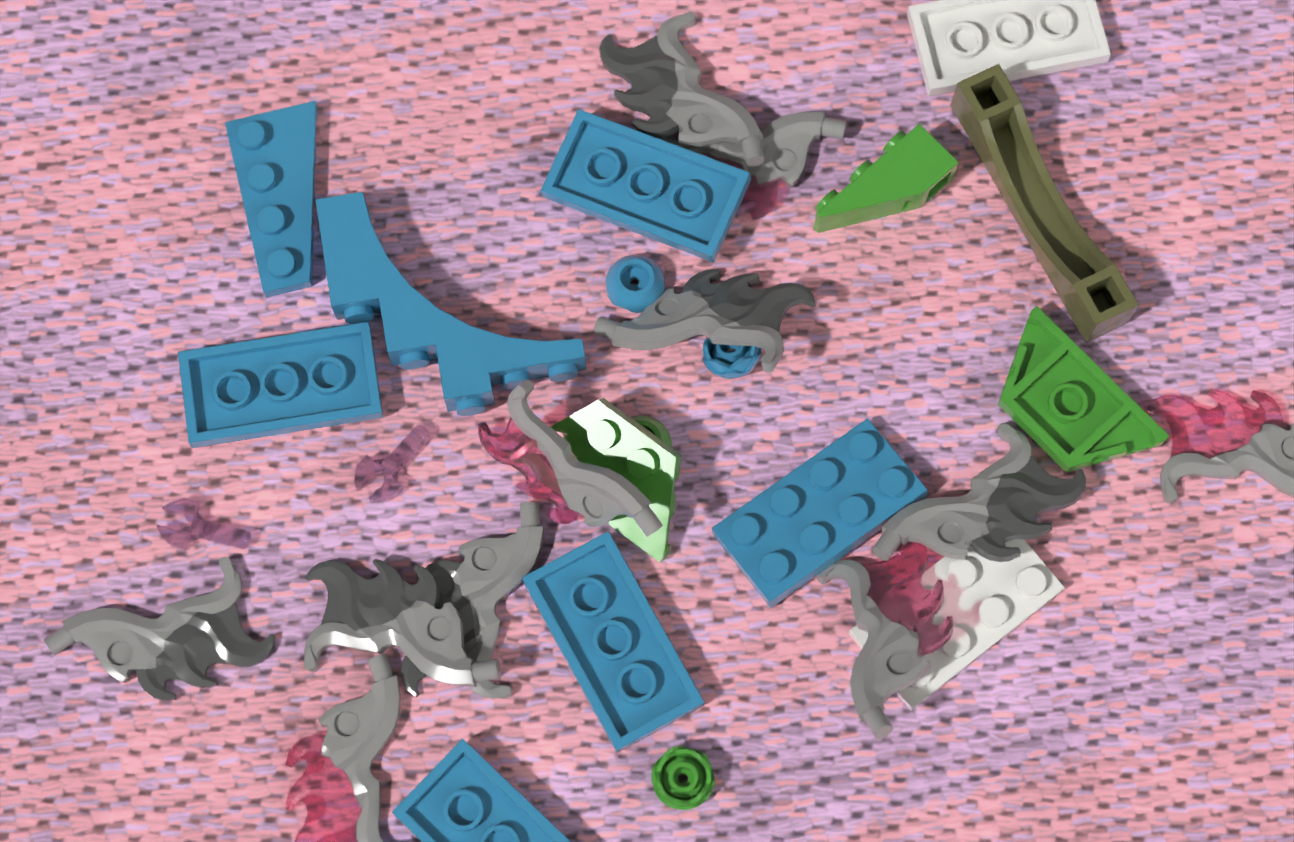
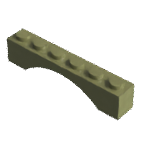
(1074, 264)

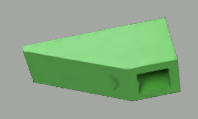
(897, 182)

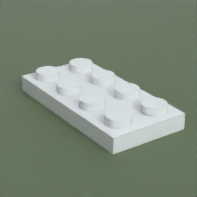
(1020, 35)
(985, 605)

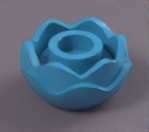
(629, 296)
(730, 360)

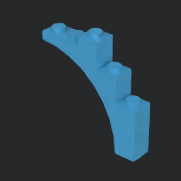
(415, 330)

